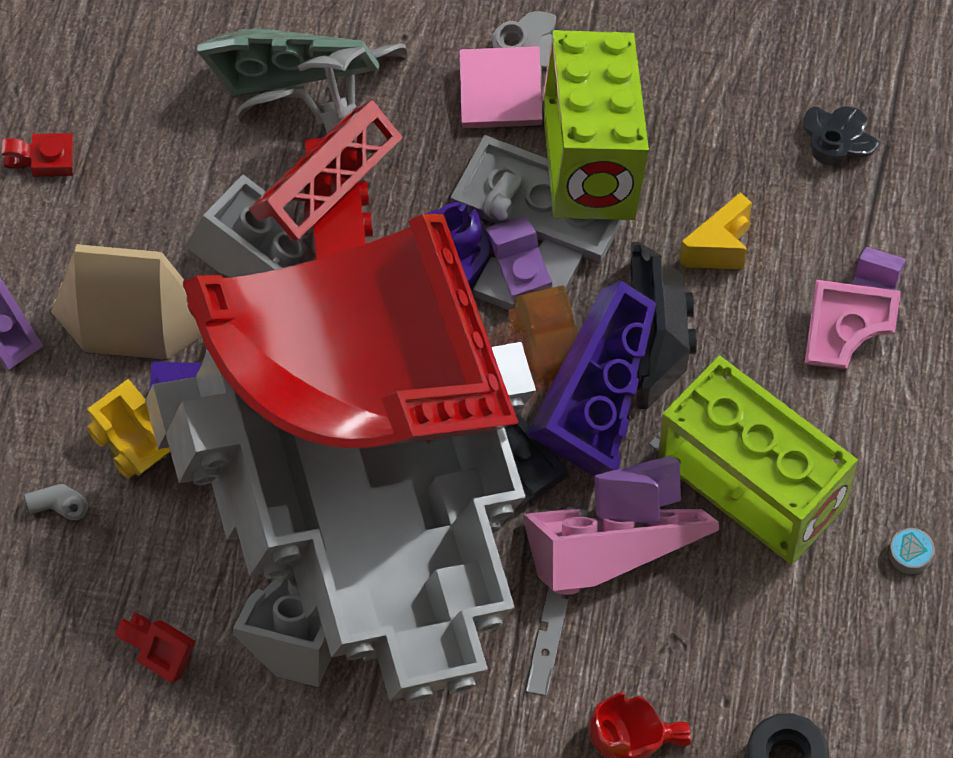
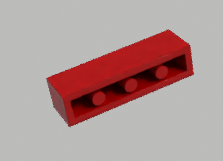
(344, 223)

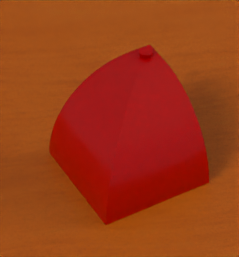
(359, 343)

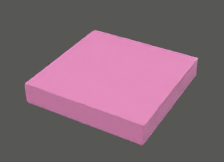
(500, 87)

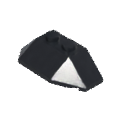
(669, 335)

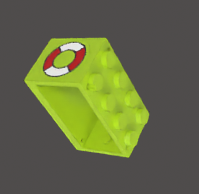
(594, 125)
(757, 459)

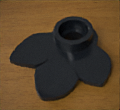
(838, 134)

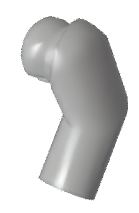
(498, 201)
(60, 499)

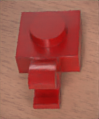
(47, 155)
(160, 645)

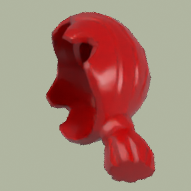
(632, 728)

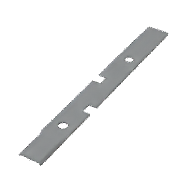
(554, 615)

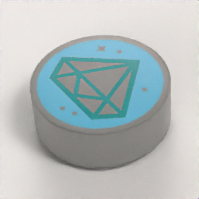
(911, 551)

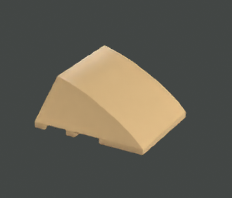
(124, 303)

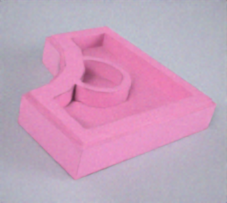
(845, 318)

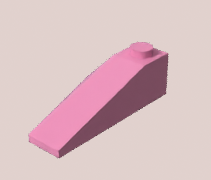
(586, 551)

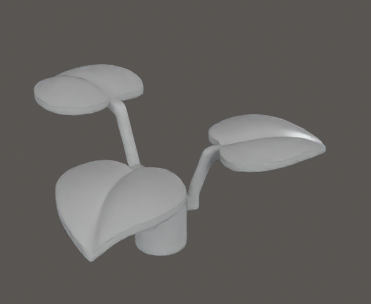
(338, 108)

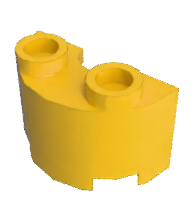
(126, 428)

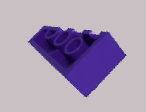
(593, 390)

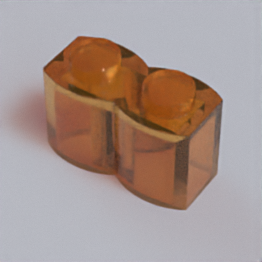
(545, 328)

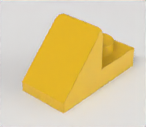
(716, 240)

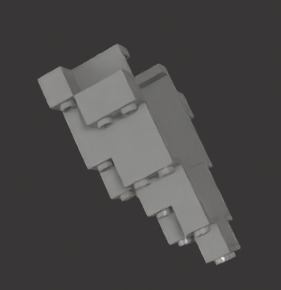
(378, 538)

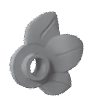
(530, 31)

